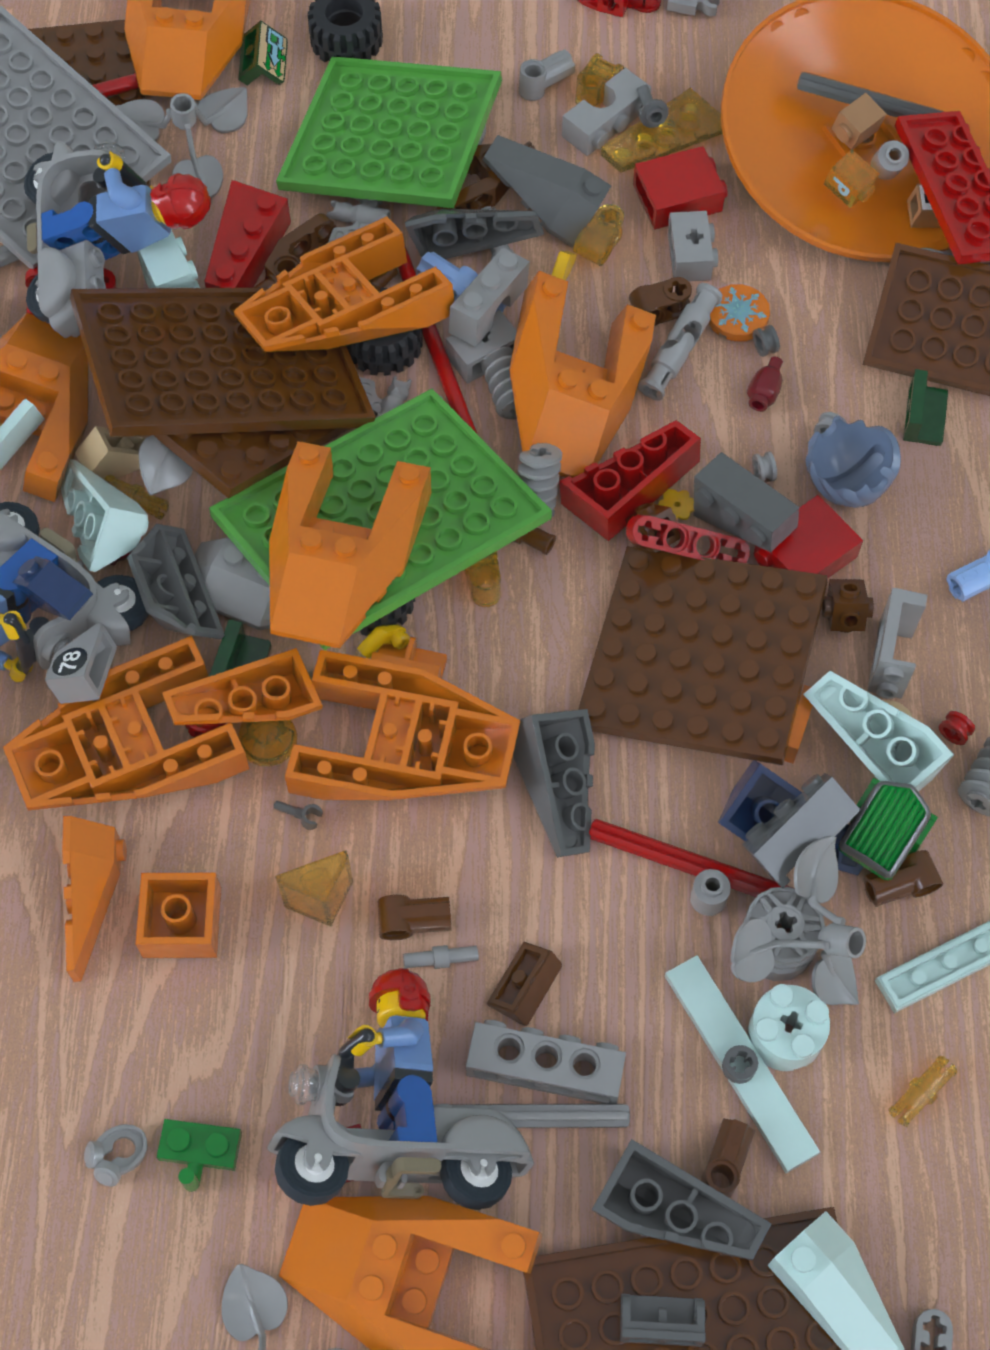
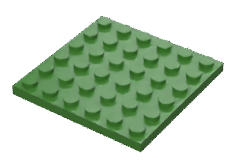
(390, 132)

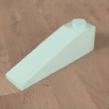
(103, 517)

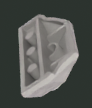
(234, 583)

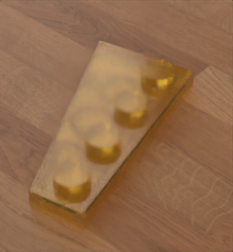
(688, 123)

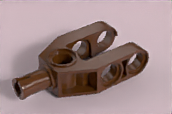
(489, 184)
(287, 257)

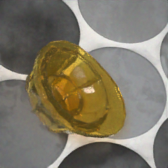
(267, 741)

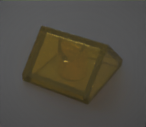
(317, 887)

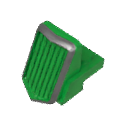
(887, 827)

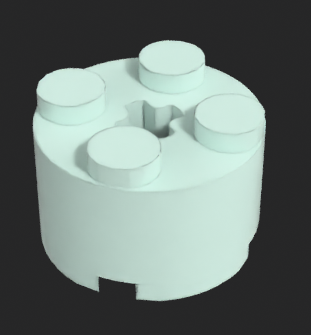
(801, 1010)

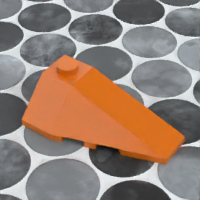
(256, 692)
(94, 866)

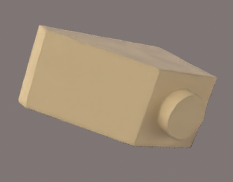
(110, 454)

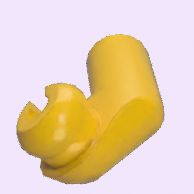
(384, 635)

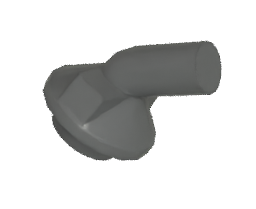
(653, 111)

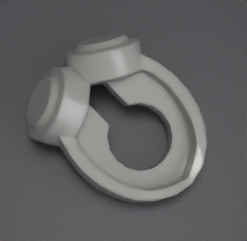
(110, 1172)

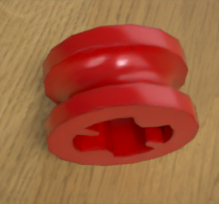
(956, 728)

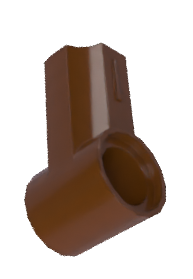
(914, 877)
(403, 916)
(729, 1154)

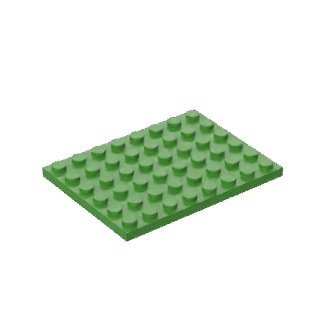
(471, 510)

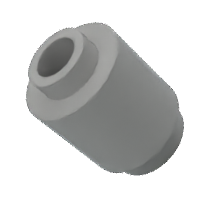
(890, 159)
(710, 892)

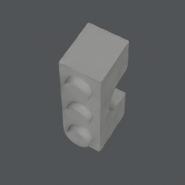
(591, 126)
(497, 283)

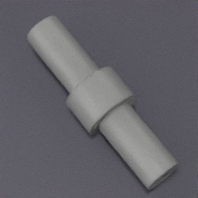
(440, 957)

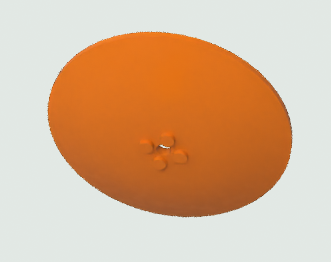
(784, 135)

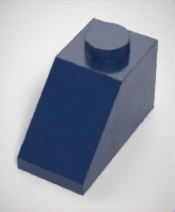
(51, 588)

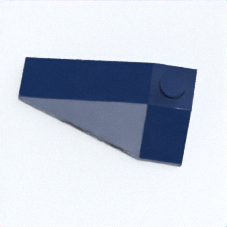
(756, 798)

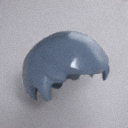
(853, 462)

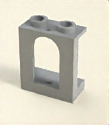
(900, 618)

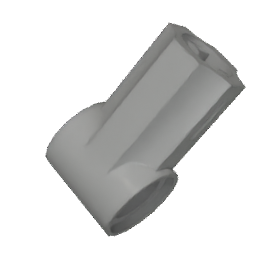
(538, 74)

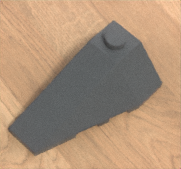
(555, 189)
(669, 1204)

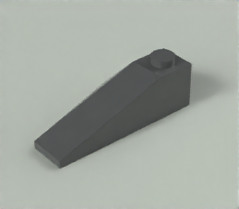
(470, 230)
(555, 766)

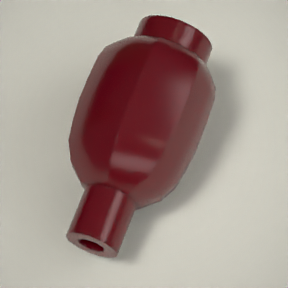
(765, 385)

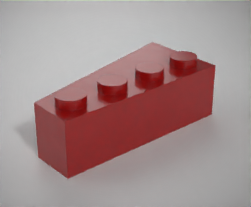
(246, 236)
(632, 477)

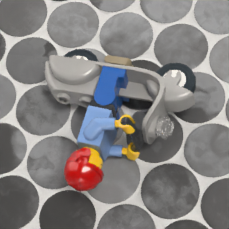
(80, 235)
(113, 602)
(415, 1142)

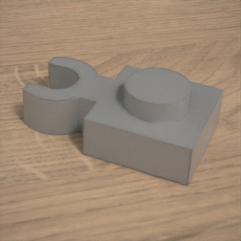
(689, 7)

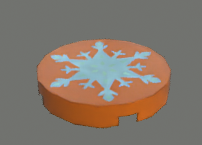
(739, 312)

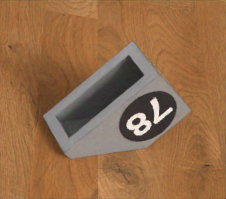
(82, 666)

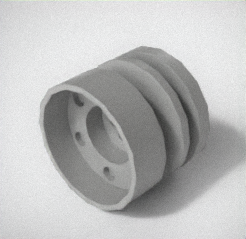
(793, 912)

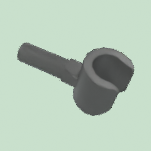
(300, 813)

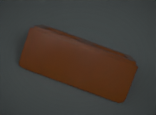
(525, 983)

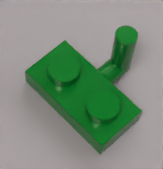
(198, 1147)

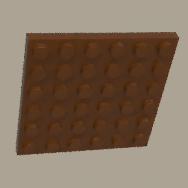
(704, 654)

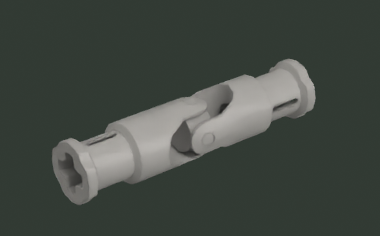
(679, 343)

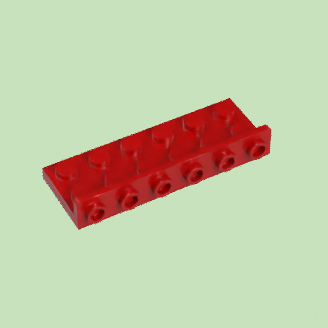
(952, 179)

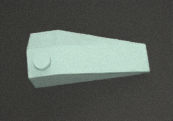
(881, 736)
(835, 1287)

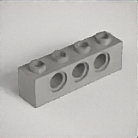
(525, 1072)

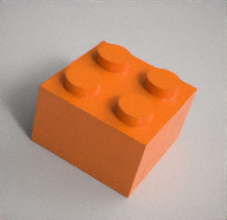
(178, 915)

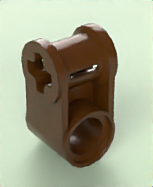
(660, 300)

